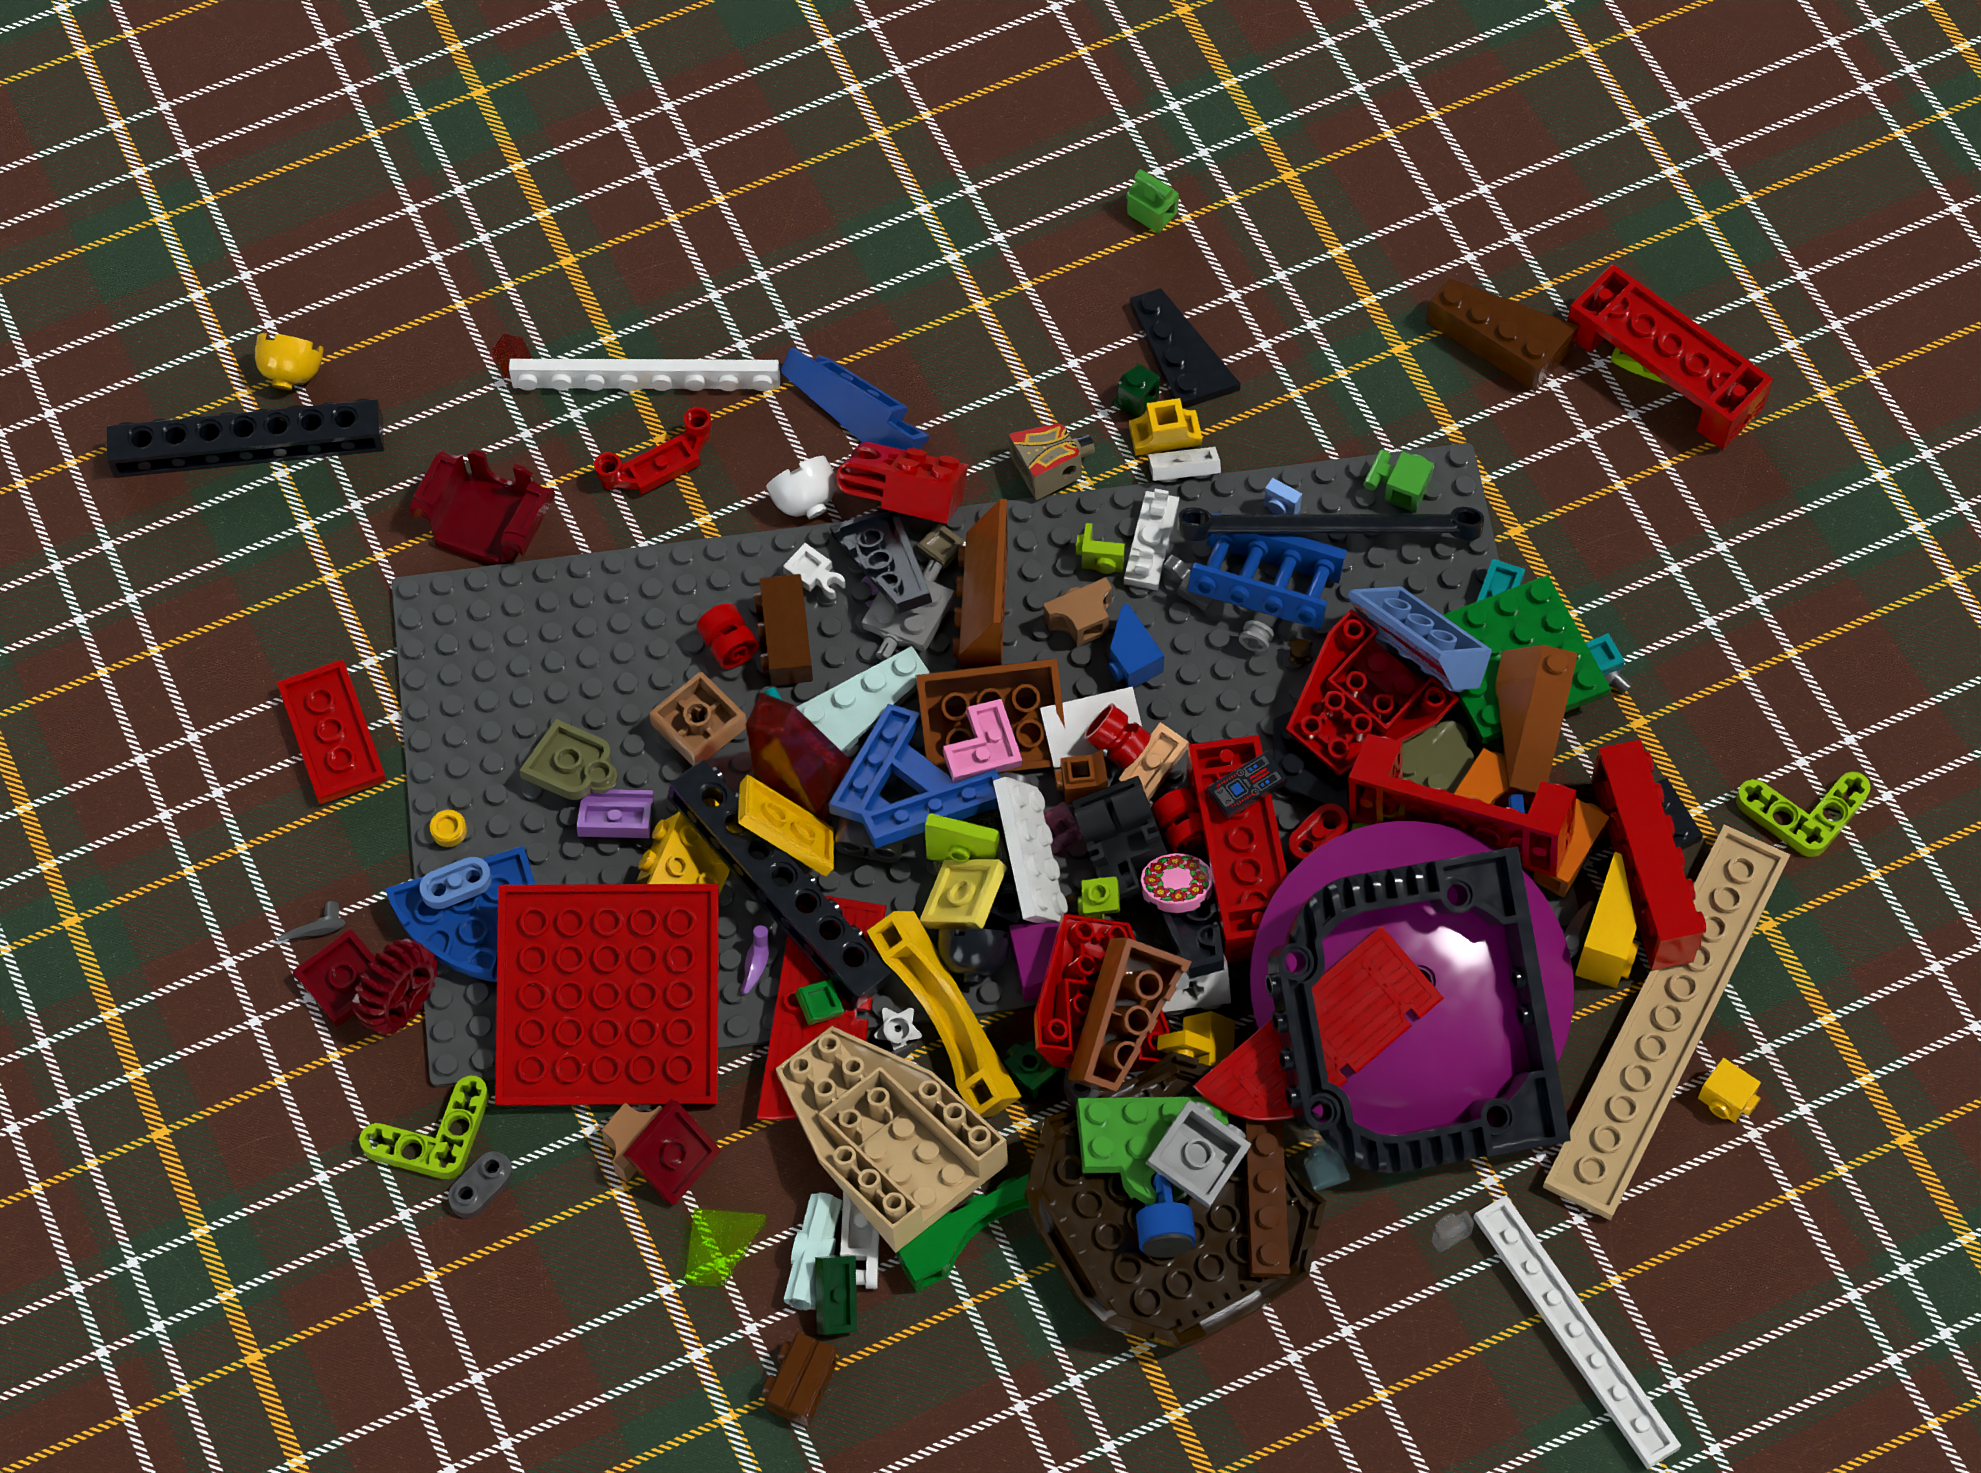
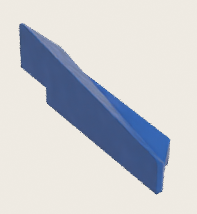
(853, 401)

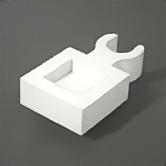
(813, 570)

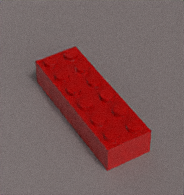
(1652, 862)

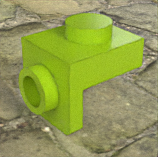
(1099, 555)
(1099, 897)

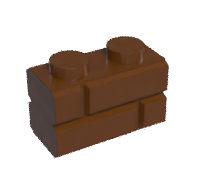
(801, 1378)

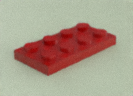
(331, 731)

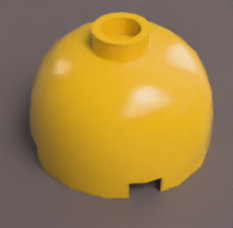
(287, 360)

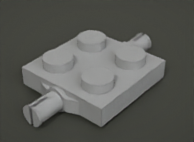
(911, 627)

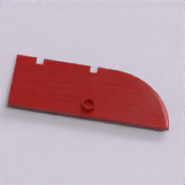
(1358, 1017)
(789, 1025)

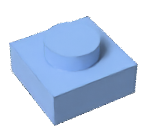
(1282, 498)

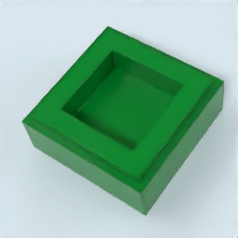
(819, 1002)

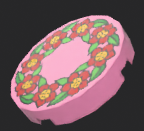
(1176, 882)

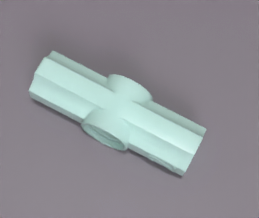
(813, 1241)

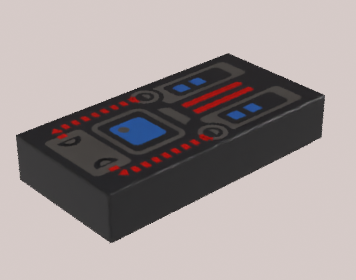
(1247, 785)

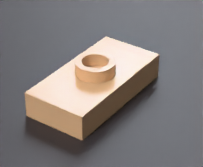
(1157, 759)

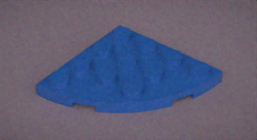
(465, 932)

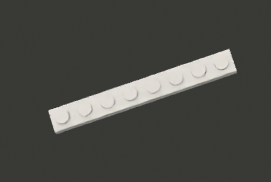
(645, 374)
(1577, 1332)

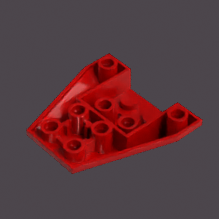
(1359, 692)
(1070, 987)

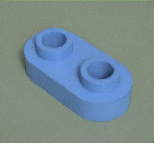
(455, 881)

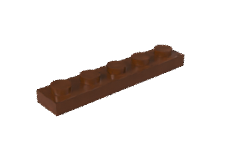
(1266, 1199)

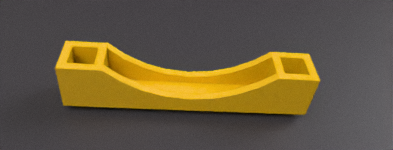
(975, 1063)

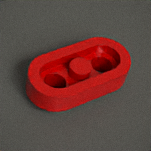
(1314, 834)

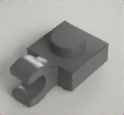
(1178, 572)

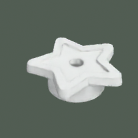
(890, 1020)

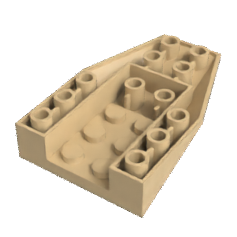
(889, 1133)

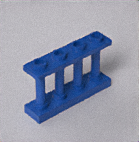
(1283, 550)

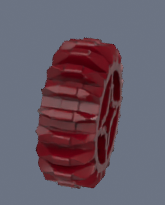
(395, 986)

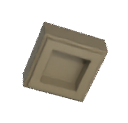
(941, 545)

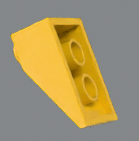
(1610, 943)

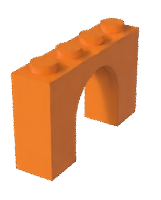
(1489, 783)

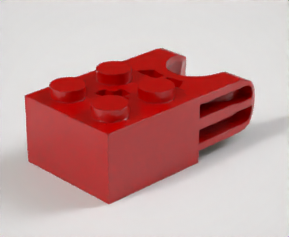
(905, 480)

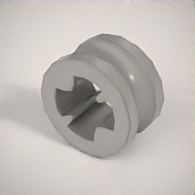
(1256, 636)

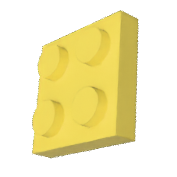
(963, 894)

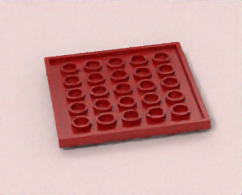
(607, 994)

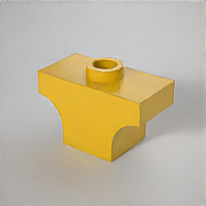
(1165, 428)

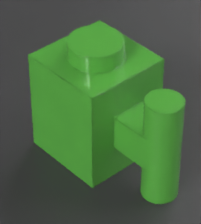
(1151, 201)
(1405, 481)

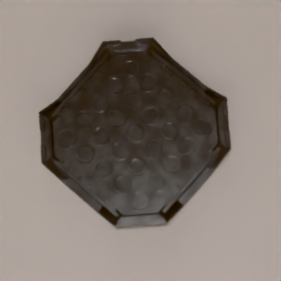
(1094, 1241)

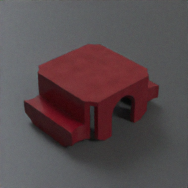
(479, 510)

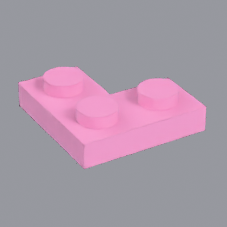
(990, 750)

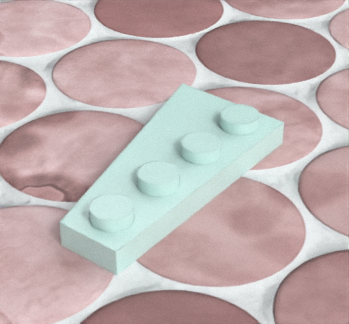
(858, 703)

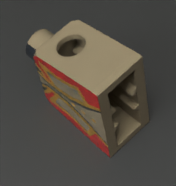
(1048, 457)

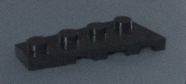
(885, 556)

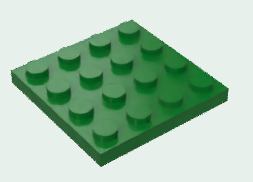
(1516, 620)

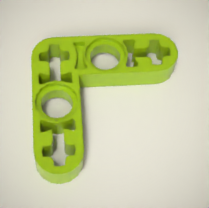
(1811, 824)
(433, 1148)

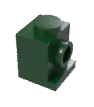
(1134, 387)
(1032, 1081)

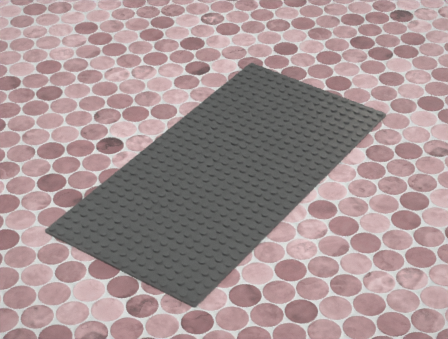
(615, 633)

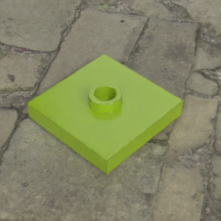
(959, 840)

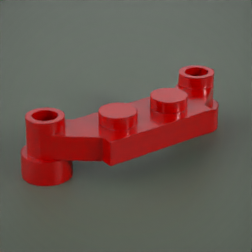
(661, 462)

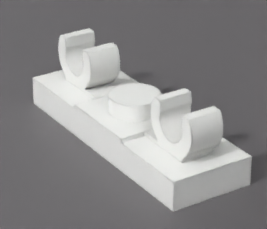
(1151, 540)

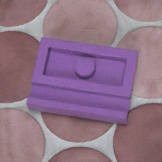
(616, 814)

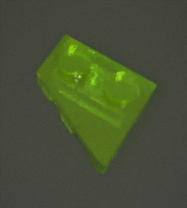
(718, 1244)

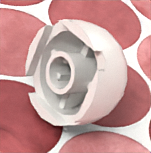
(804, 489)

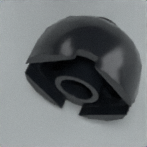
(973, 952)

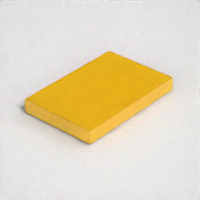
(786, 825)

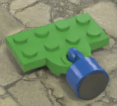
(1119, 1138)

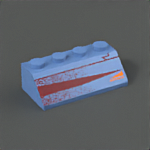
(1423, 636)

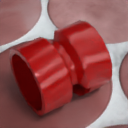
(727, 636)
(1120, 739)
(1180, 819)

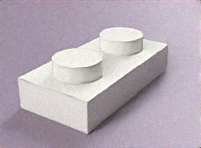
(1184, 463)

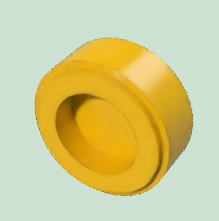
(448, 828)

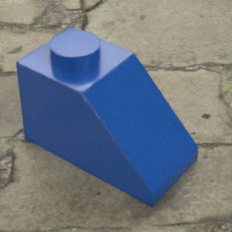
(1133, 651)

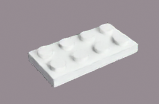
(1030, 851)

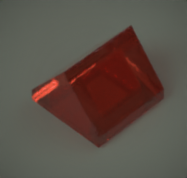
(509, 348)

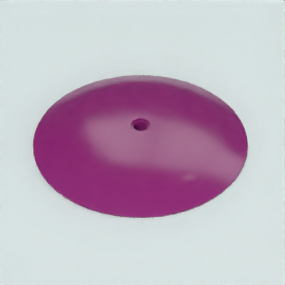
(1471, 1038)

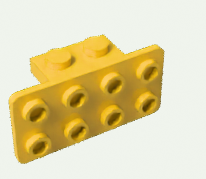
(682, 855)

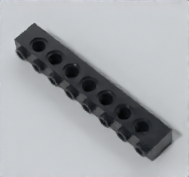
(232, 449)
(804, 929)

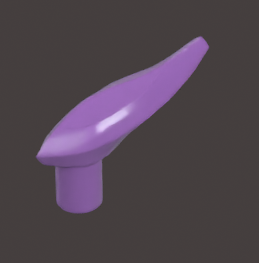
(756, 958)

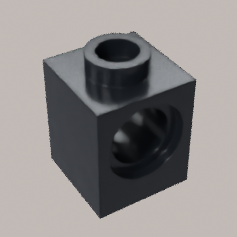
(1000, 920)

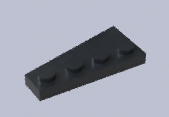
(1182, 355)
(1196, 935)

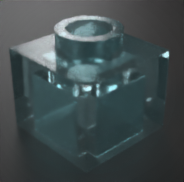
(1324, 1168)

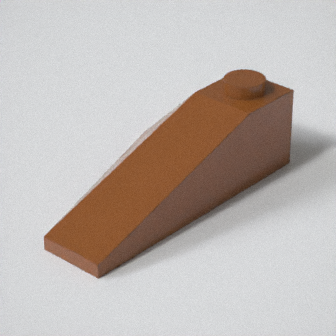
(1532, 703)

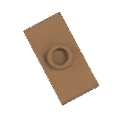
(1081, 612)
(622, 1132)

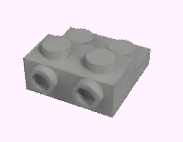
(1199, 1152)

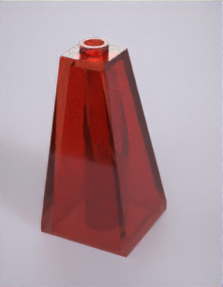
(794, 755)

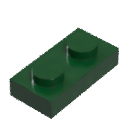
(836, 1294)

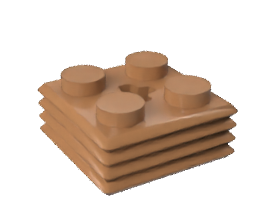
(699, 700)

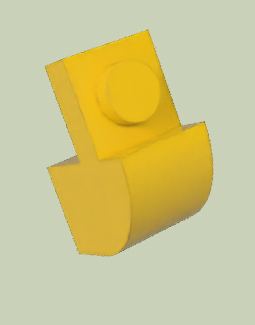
(1203, 1036)

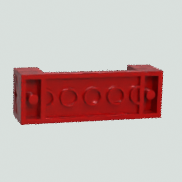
(1673, 349)
(1383, 796)
(1241, 851)

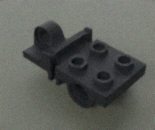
(1120, 834)

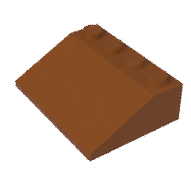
(982, 591)
(1023, 690)

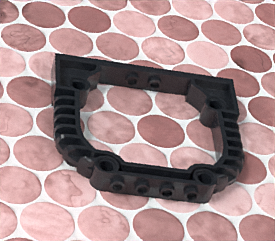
(1532, 1106)

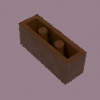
(784, 630)

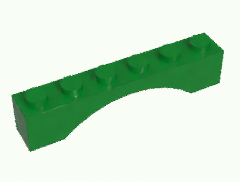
(936, 1249)

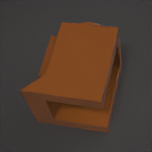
(1081, 765)

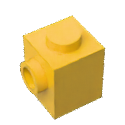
(1730, 1091)

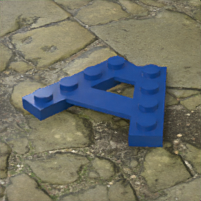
(889, 752)

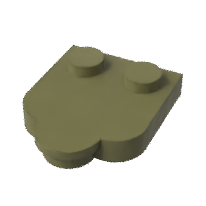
(1438, 757)
(570, 763)

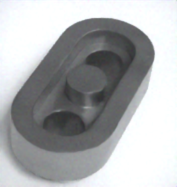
(483, 1185)

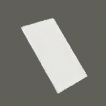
(1078, 717)

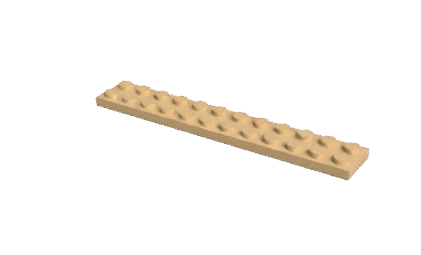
(1665, 1029)

